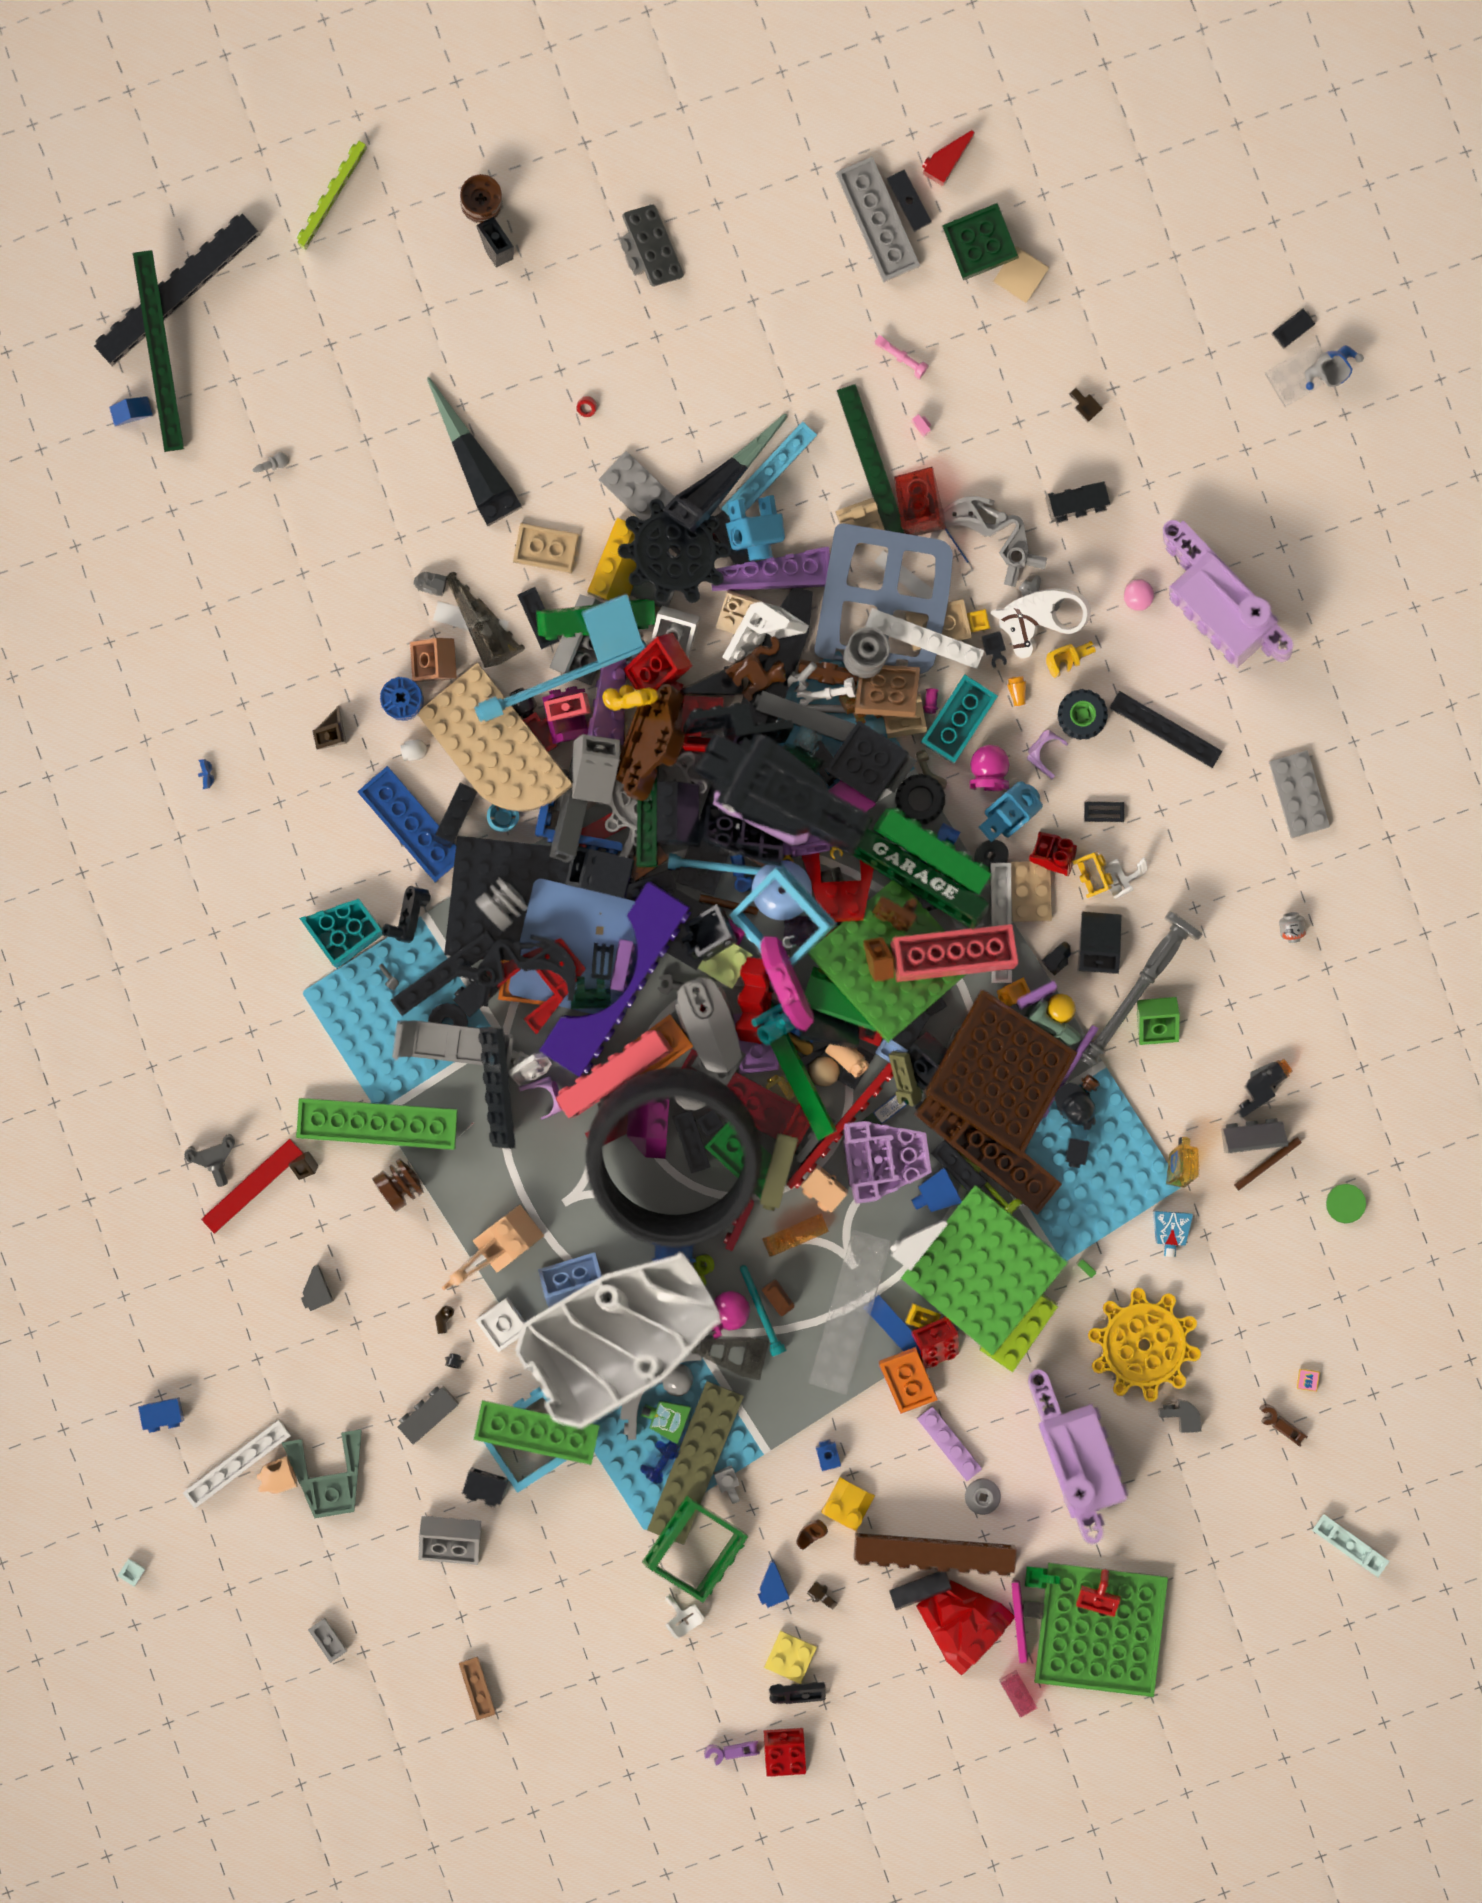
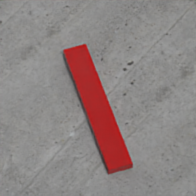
(251, 1186)

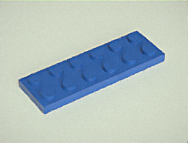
(408, 822)

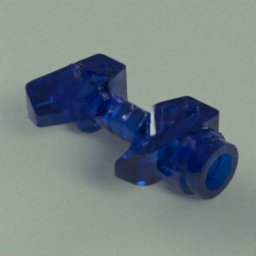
(668, 1451)

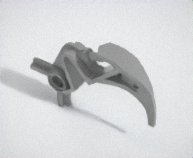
(1016, 541)

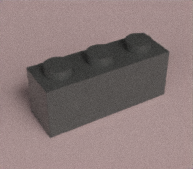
(427, 1414)

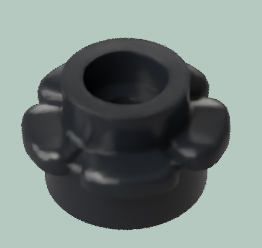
(454, 1361)

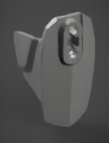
(710, 1030)

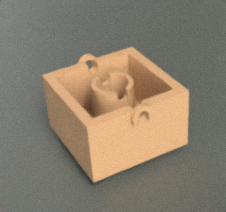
(824, 1189)

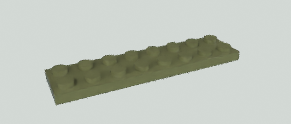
(697, 1455)

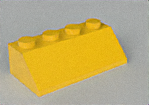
(613, 571)

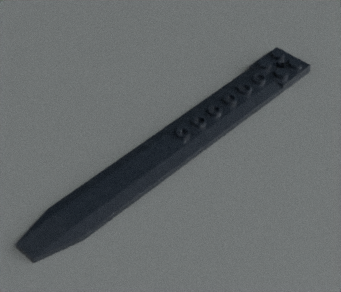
(798, 604)

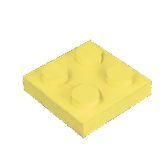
(790, 1657)

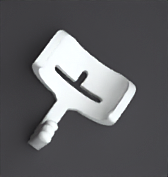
(1115, 868)
(683, 1628)

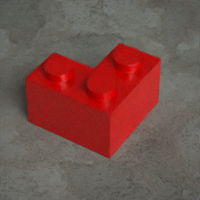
(694, 702)

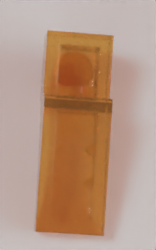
(795, 1235)

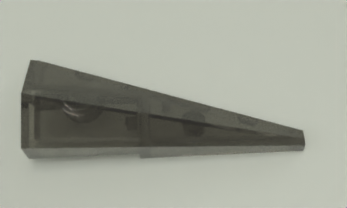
(488, 635)

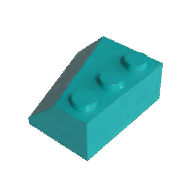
(343, 930)

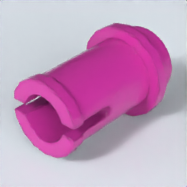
(931, 701)

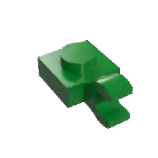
(1038, 1577)

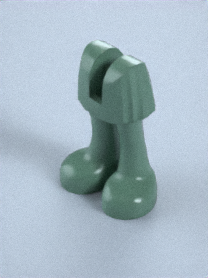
(1061, 1031)

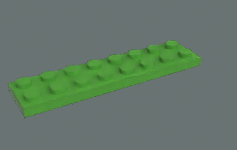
(377, 1123)

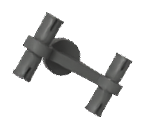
(213, 1158)

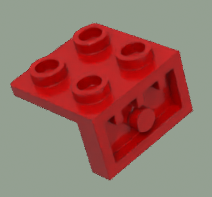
(937, 1342)
(784, 1752)

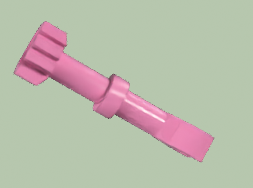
(902, 356)

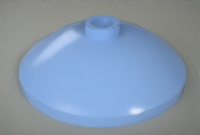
(775, 904)

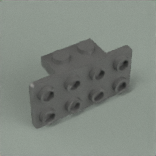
(649, 246)

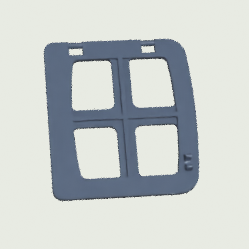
(887, 598)

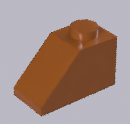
(879, 959)

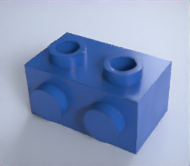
(161, 1414)

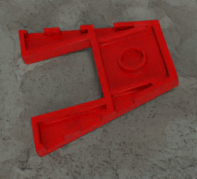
(840, 899)
(555, 982)

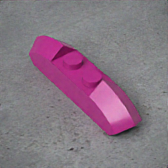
(786, 982)

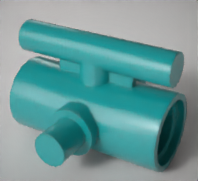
(775, 1024)

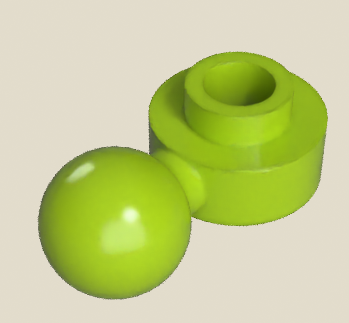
(700, 1267)

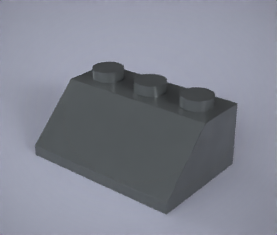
(1254, 1136)

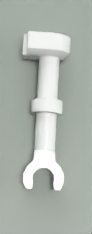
(849, 689)

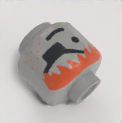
(1292, 927)

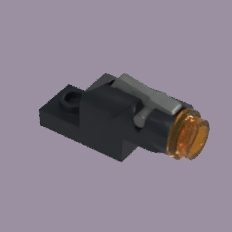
(1260, 1085)

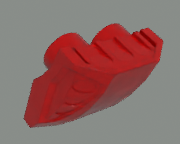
(1054, 853)

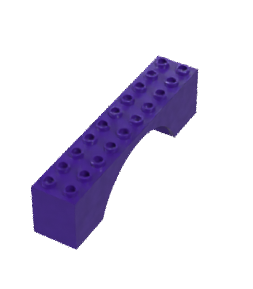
(580, 1038)

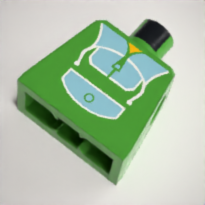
(667, 1419)

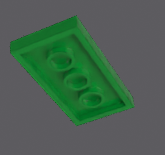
(729, 1151)

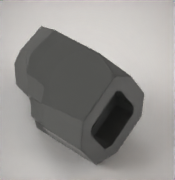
(430, 583)

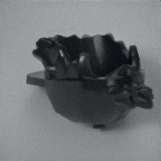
(1076, 1105)

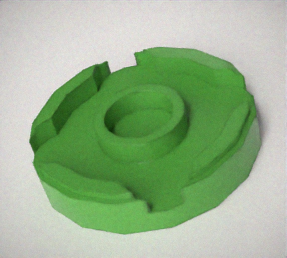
(1345, 1203)

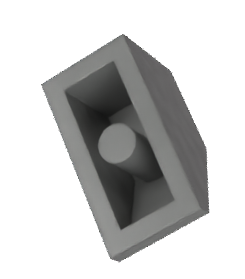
(316, 1290)

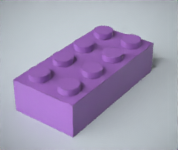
(621, 964)

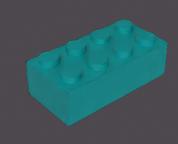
(959, 719)

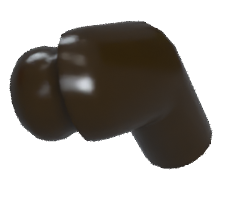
(442, 1317)

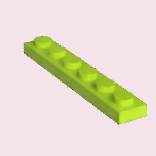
(335, 187)

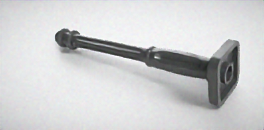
(1154, 967)

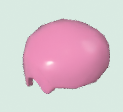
(1138, 595)

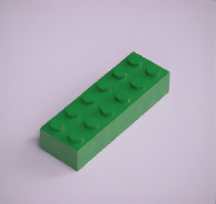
(932, 851)

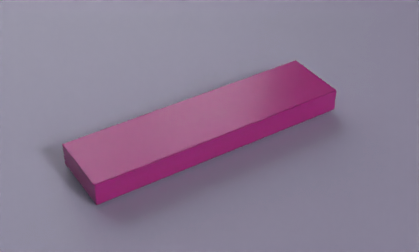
(1019, 1621)

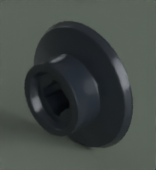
(999, 851)

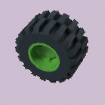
(1082, 714)

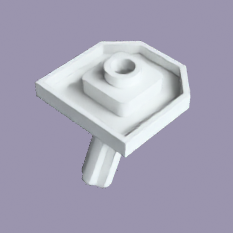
(528, 1068)

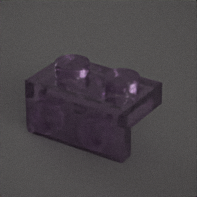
(801, 928)

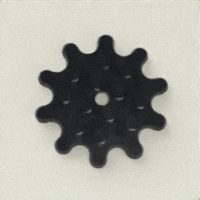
(663, 570)

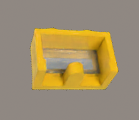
(1094, 873)

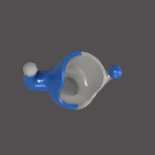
(1332, 367)

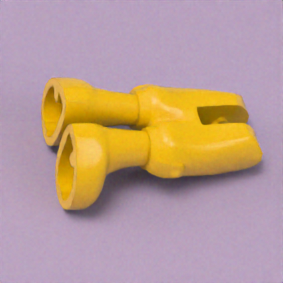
(628, 697)

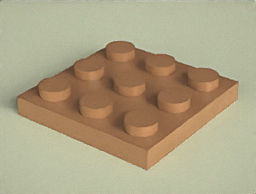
(889, 692)

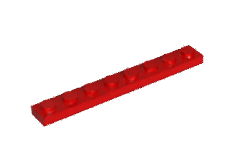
(823, 1149)

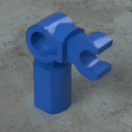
(742, 883)

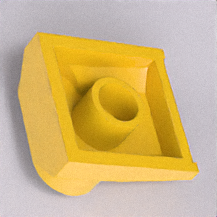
(847, 1504)

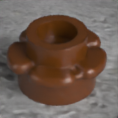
(1090, 1083)

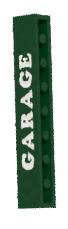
(921, 879)

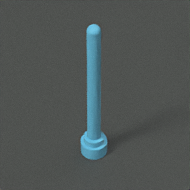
(676, 861)

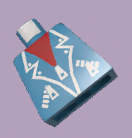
(1171, 1230)

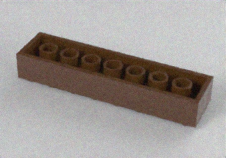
(934, 1553)

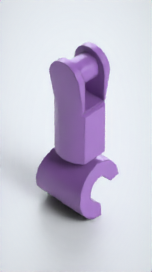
(731, 1751)

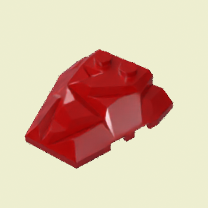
(964, 1624)

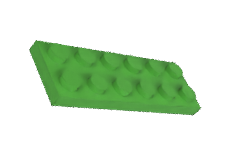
(534, 1432)

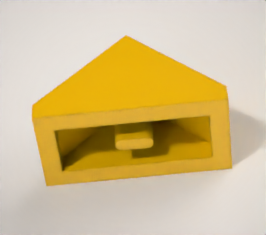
(921, 1316)

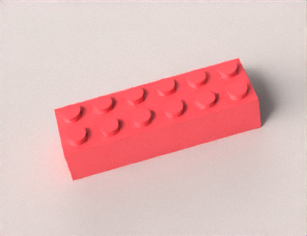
(954, 953)
(616, 1072)

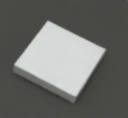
(501, 1324)

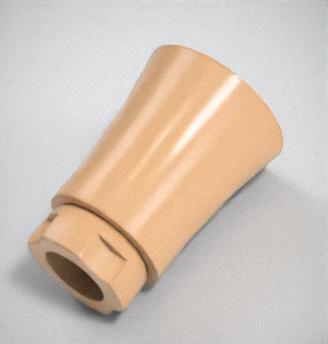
(849, 1058)

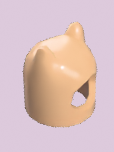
(277, 1476)

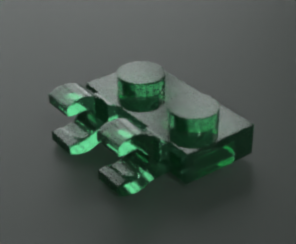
(591, 998)

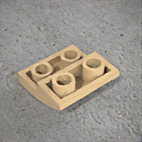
(1021, 275)

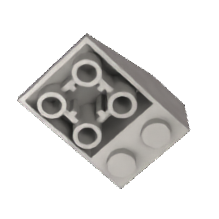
(594, 768)

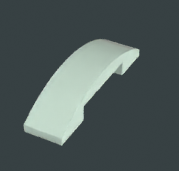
(1350, 1545)

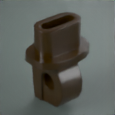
(818, 1594)

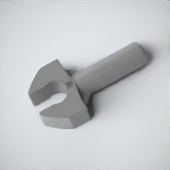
(801, 677)

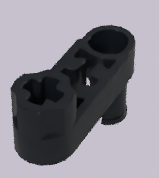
(413, 899)

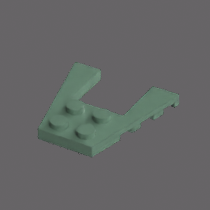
(328, 1493)

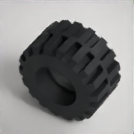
(932, 786)

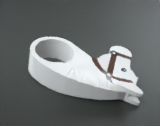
(1025, 615)

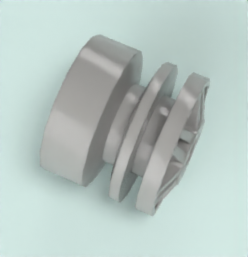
(501, 904)

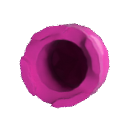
(990, 767)
(733, 1311)

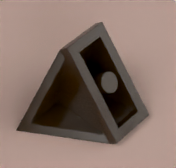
(330, 731)

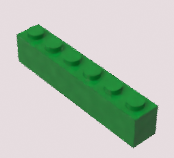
(571, 620)

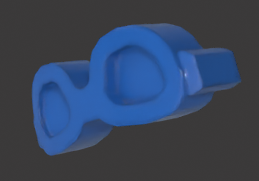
(208, 779)

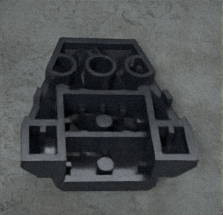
(741, 837)

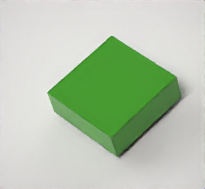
(1086, 1268)

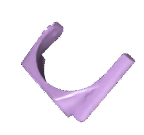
(1034, 751)
(552, 1087)

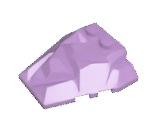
(883, 1159)

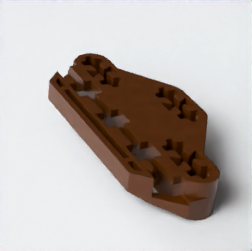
(650, 743)

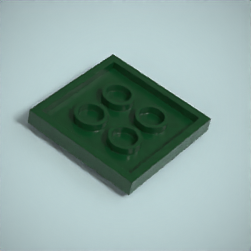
(980, 241)

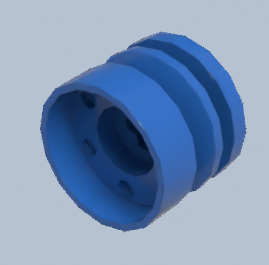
(406, 710)

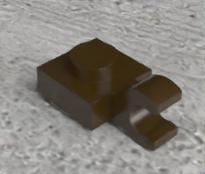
(1086, 407)

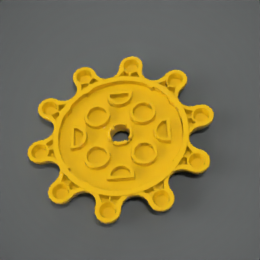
(1166, 1349)

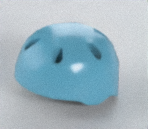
(502, 818)

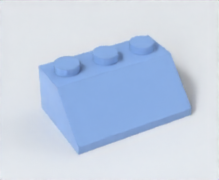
(568, 1277)

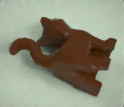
(754, 671)

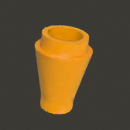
(1017, 690)

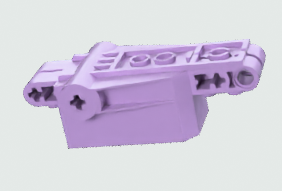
(1221, 602)

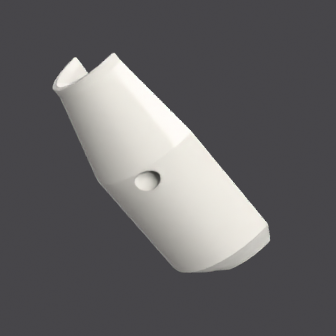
(600, 1351)

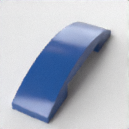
(893, 1325)

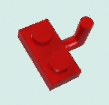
(1098, 1599)

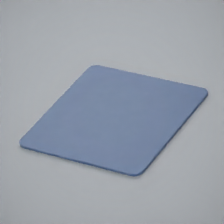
(573, 914)

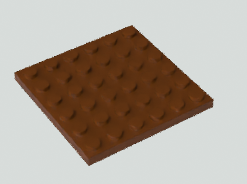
(1001, 1073)

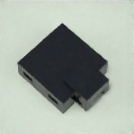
(709, 934)

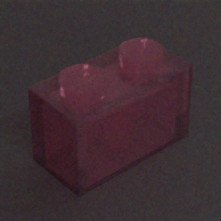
(1018, 1693)

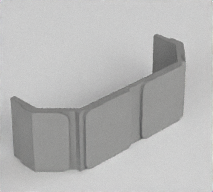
(442, 1042)

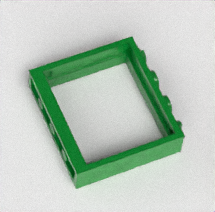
(670, 1534)

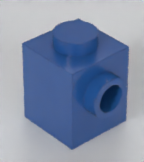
(828, 1455)

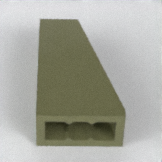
(778, 1171)

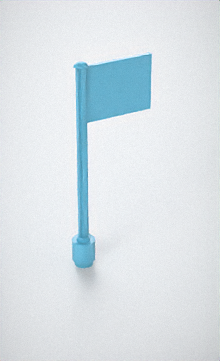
(613, 639)

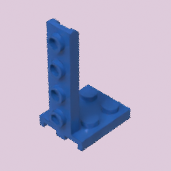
(545, 819)

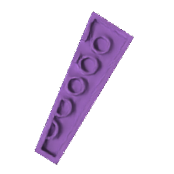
(789, 571)
(605, 721)

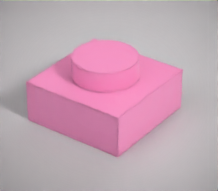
(922, 424)

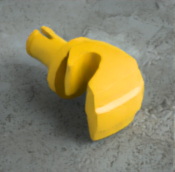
(1069, 655)

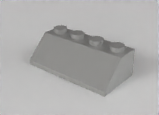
(577, 650)

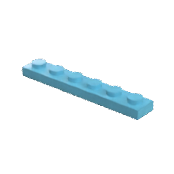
(773, 466)

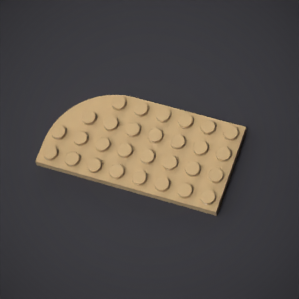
(495, 756)

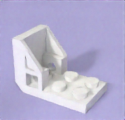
(758, 621)

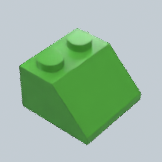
(1158, 1020)

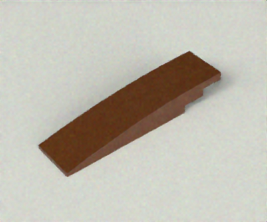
(1015, 1173)

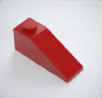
(944, 161)

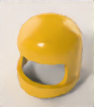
(1061, 1008)

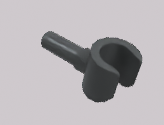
(392, 982)

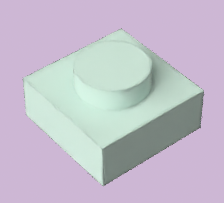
(131, 1572)

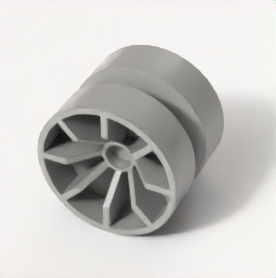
(866, 652)

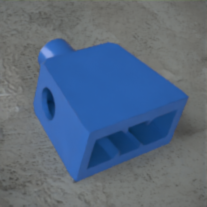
(937, 1192)

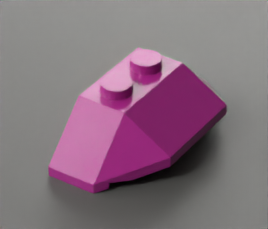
(649, 1127)

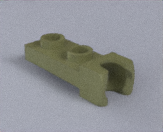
(904, 1078)

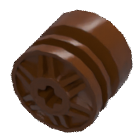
(480, 187)
(397, 1185)

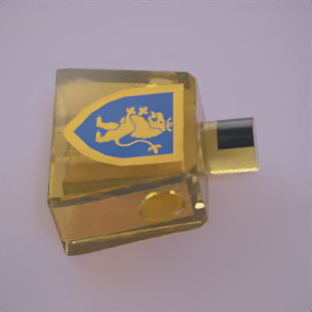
(1183, 1164)

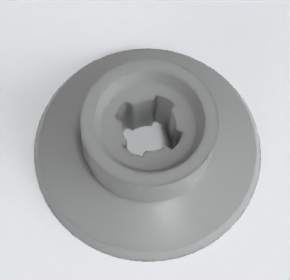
(986, 1487)

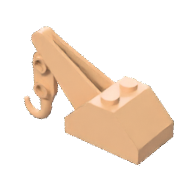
(501, 1244)

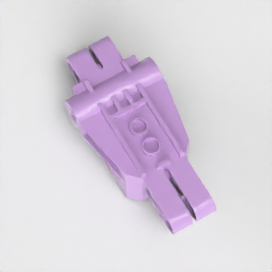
(1079, 1458)

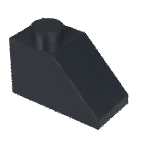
(495, 242)

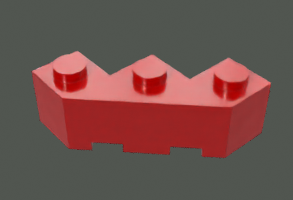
(753, 999)

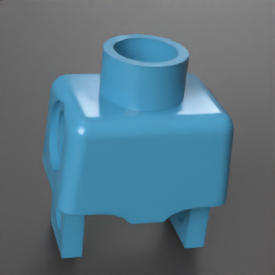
(756, 532)
(1021, 801)

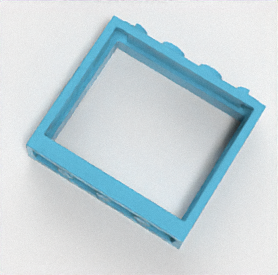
(801, 896)
(540, 1472)

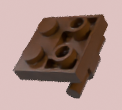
(899, 916)

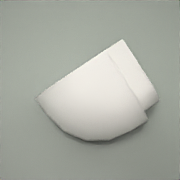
(413, 750)

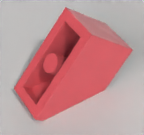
(567, 707)

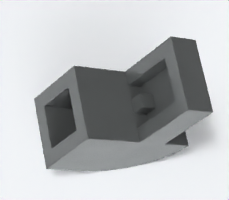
(1188, 1415)

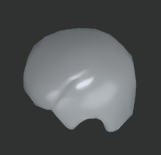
(678, 1381)

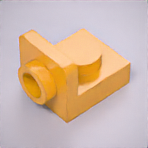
(1011, 993)

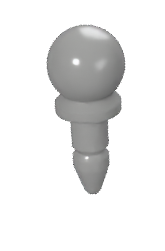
(279, 460)

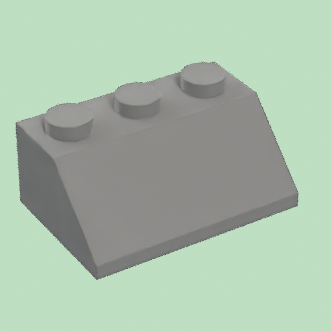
(449, 1540)

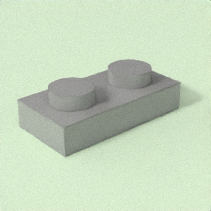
(327, 1640)

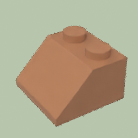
(433, 659)

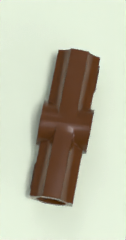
(827, 673)

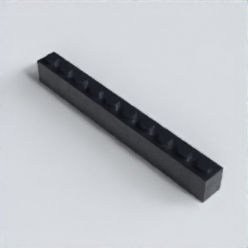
(180, 286)

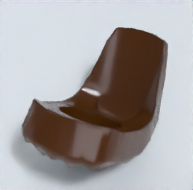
(811, 1533)

